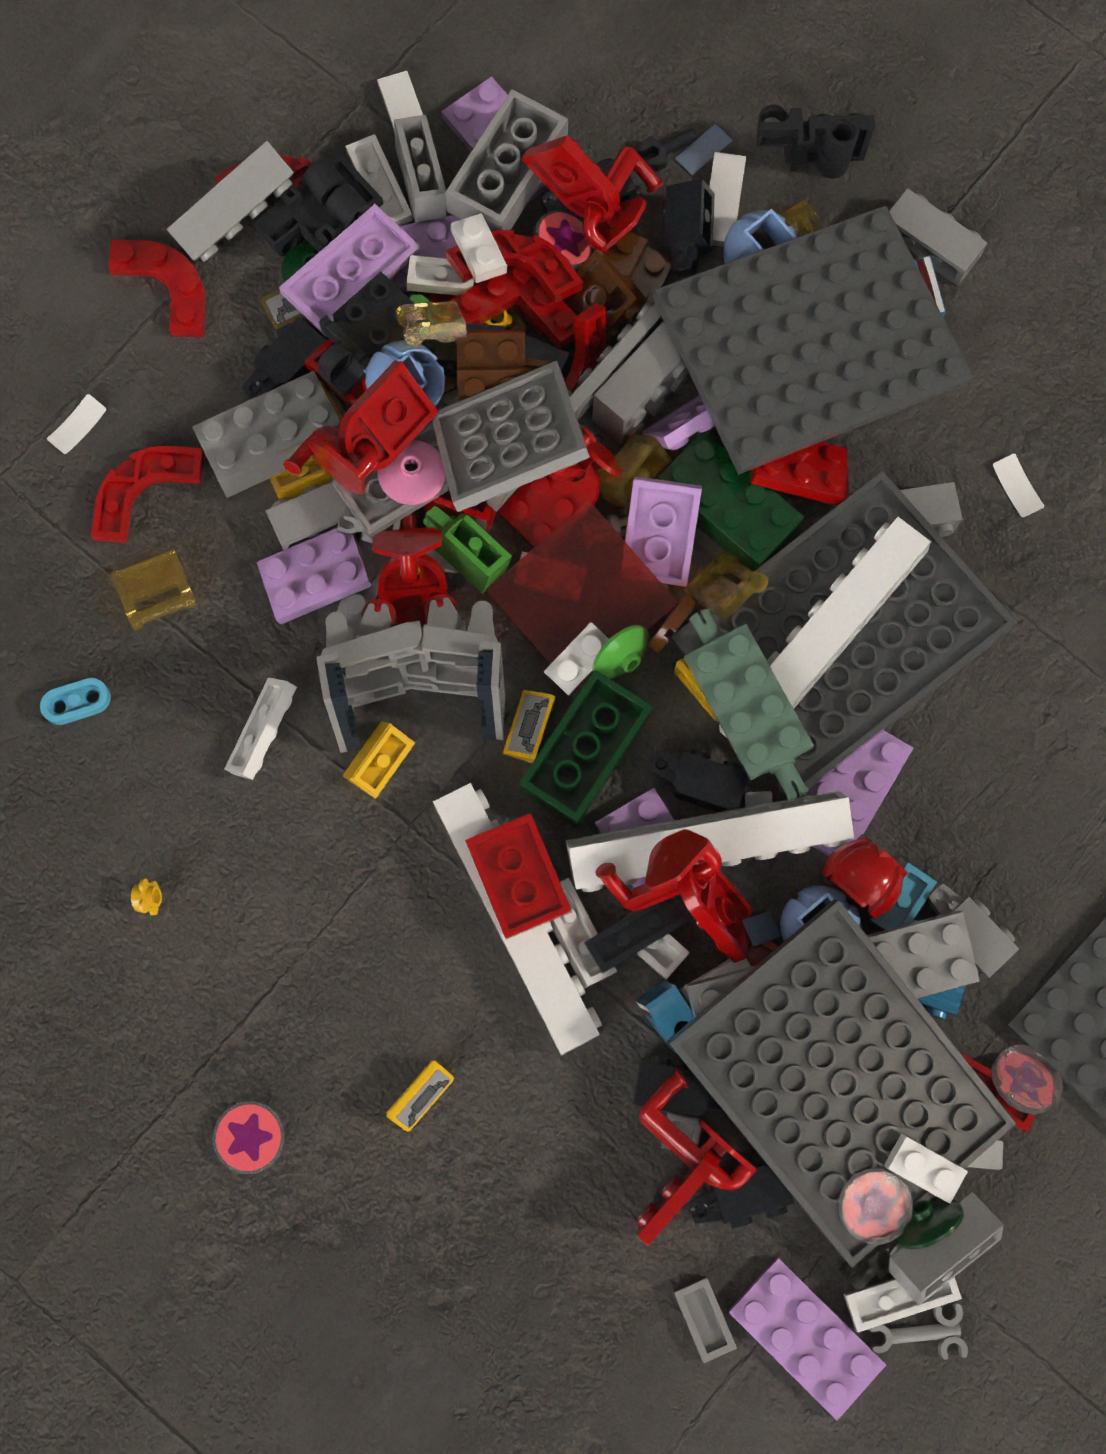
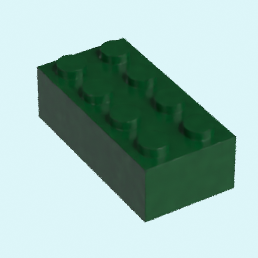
(734, 513)
(585, 748)

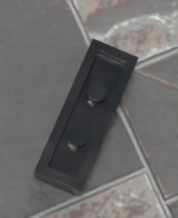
(637, 932)

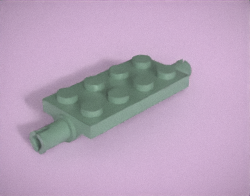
(749, 703)

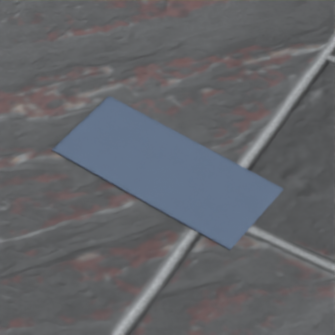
(703, 149)
(761, 928)

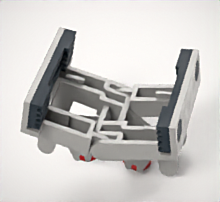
(405, 656)

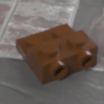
(641, 263)
(610, 289)
(488, 359)

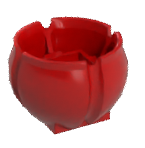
(866, 875)

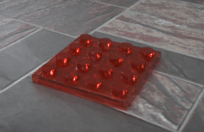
(580, 578)

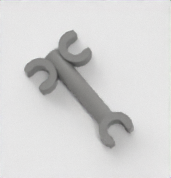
(948, 1331)

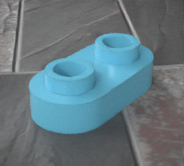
(76, 699)

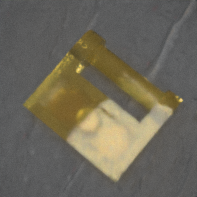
(441, 322)
(149, 580)
(719, 593)

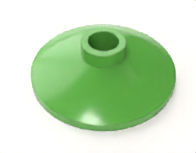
(622, 652)

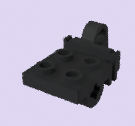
(821, 139)
(318, 208)
(360, 331)

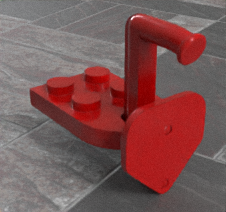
(590, 192)
(370, 431)
(549, 501)
(399, 576)
(689, 867)
(701, 1161)

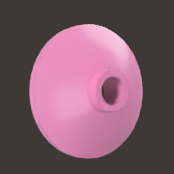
(417, 485)

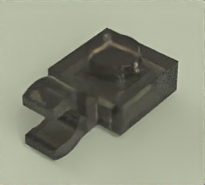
(872, 1264)

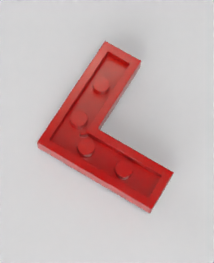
(519, 287)

